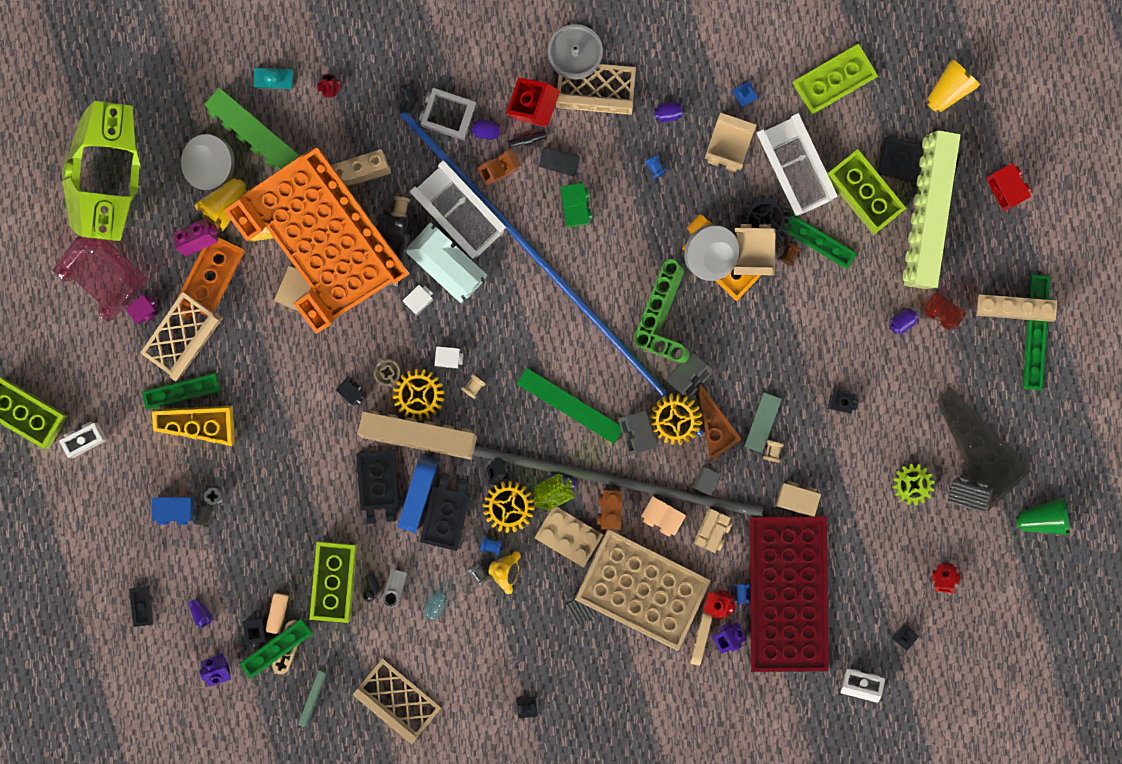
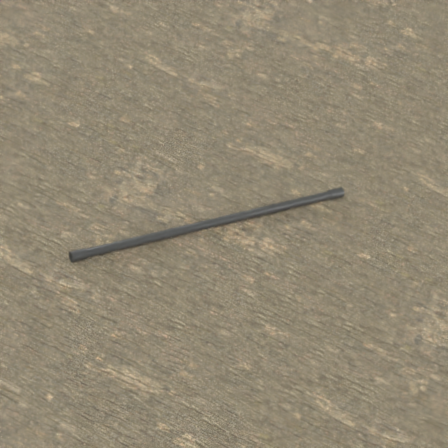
(746, 509)

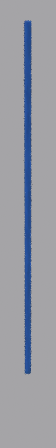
(542, 262)

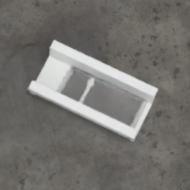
(797, 165)
(458, 210)

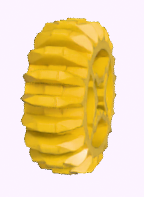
(429, 407)
(683, 418)
(493, 500)

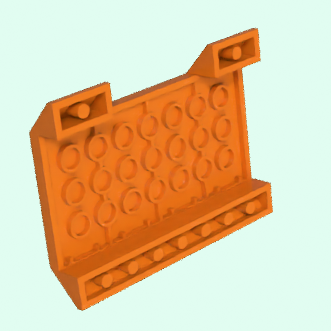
(321, 234)

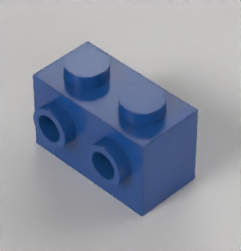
(172, 509)

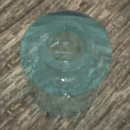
(435, 605)

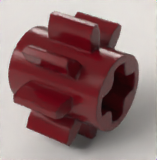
(329, 85)

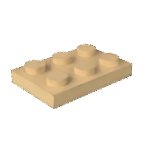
(568, 536)

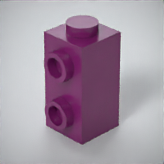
(195, 237)

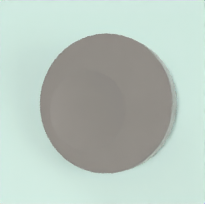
(575, 51)
(207, 162)
(711, 252)

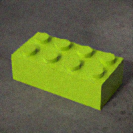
(865, 192)
(29, 415)
(333, 582)

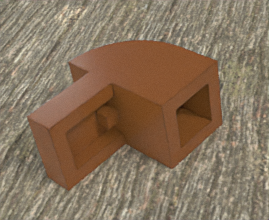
(499, 167)

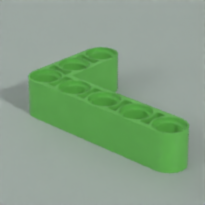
(660, 315)

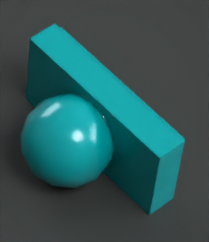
(273, 78)

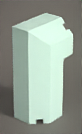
(446, 264)

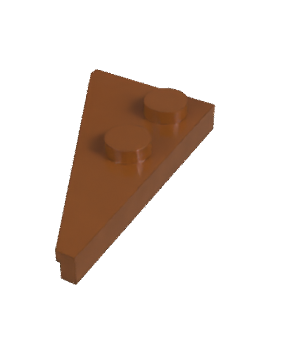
(718, 430)

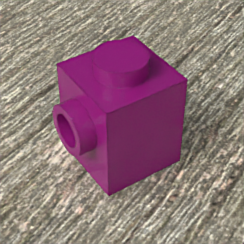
(142, 309)

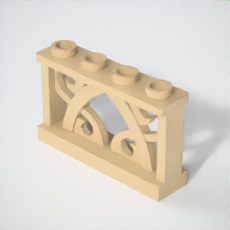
(362, 168)

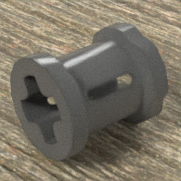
(218, 491)
(478, 574)

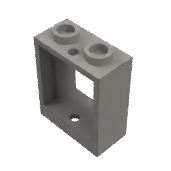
(467, 119)

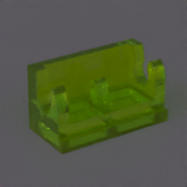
(552, 493)

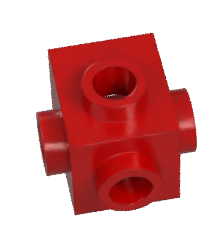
(946, 578)
(720, 604)

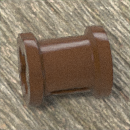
(789, 254)

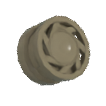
(387, 372)

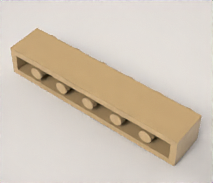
(417, 435)

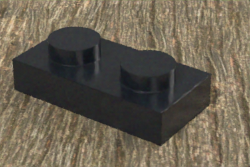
(141, 606)

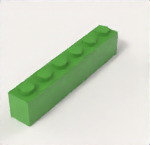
(249, 130)

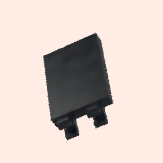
(395, 237)
(378, 483)
(445, 515)

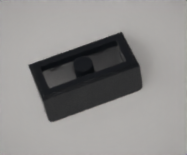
(559, 161)

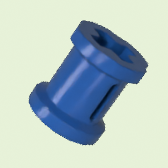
(656, 166)
(491, 544)

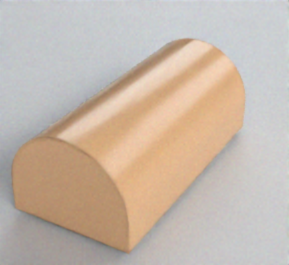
(277, 613)

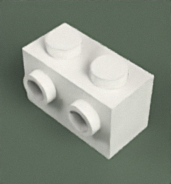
(82, 440)
(862, 685)

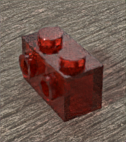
(943, 311)

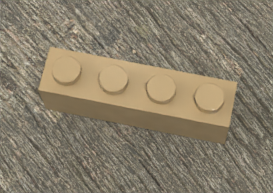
(1016, 308)

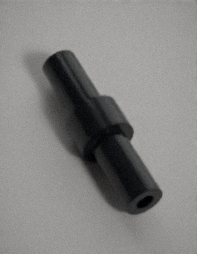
(527, 139)

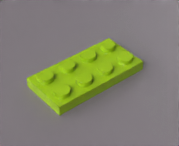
(834, 79)

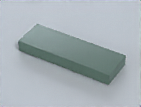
(762, 422)
(313, 696)

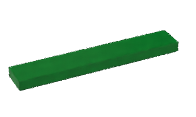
(1036, 337)
(570, 405)

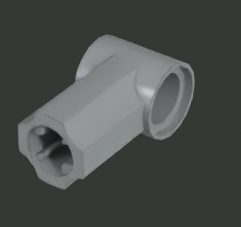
(394, 585)

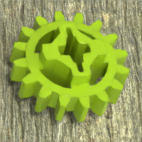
(921, 474)

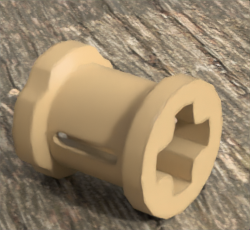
(400, 206)
(473, 386)
(773, 451)

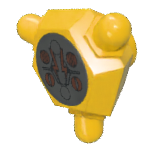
(505, 571)

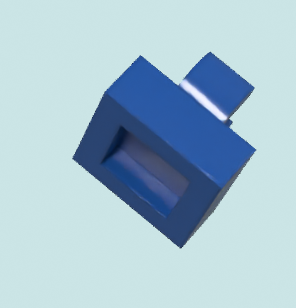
(745, 94)
(743, 593)

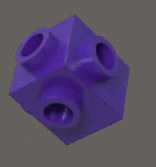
(729, 637)
(215, 670)

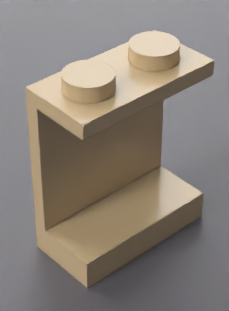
(730, 142)
(755, 250)

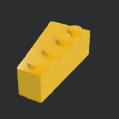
(201, 423)

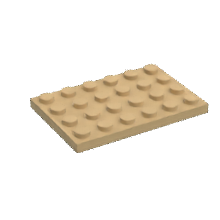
(642, 590)

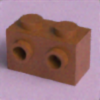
(611, 509)

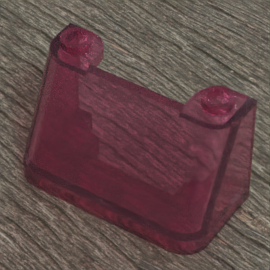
(102, 273)

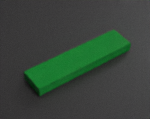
(820, 242)
(181, 391)
(276, 648)

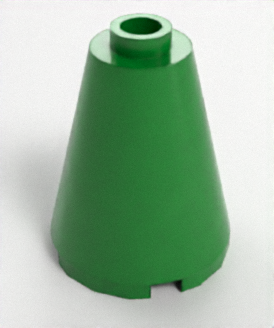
(1045, 518)

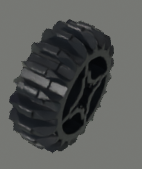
(770, 212)

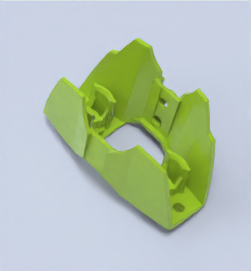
(85, 207)

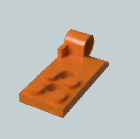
(210, 292)

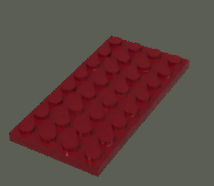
(788, 594)

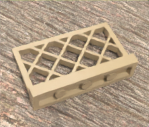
(599, 103)
(191, 349)
(384, 713)

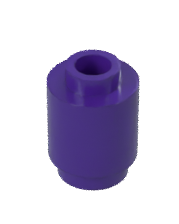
(668, 112)
(486, 129)
(903, 321)

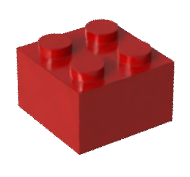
(532, 102)
(1009, 187)

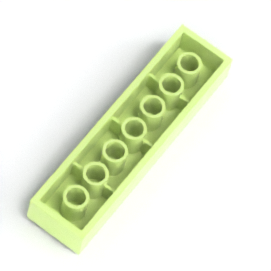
(931, 210)

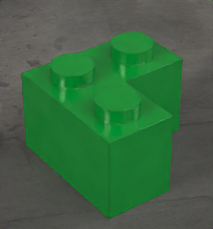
(574, 205)

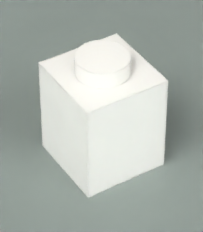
(418, 299)
(448, 357)

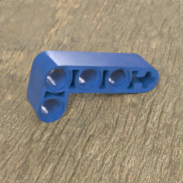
(418, 493)

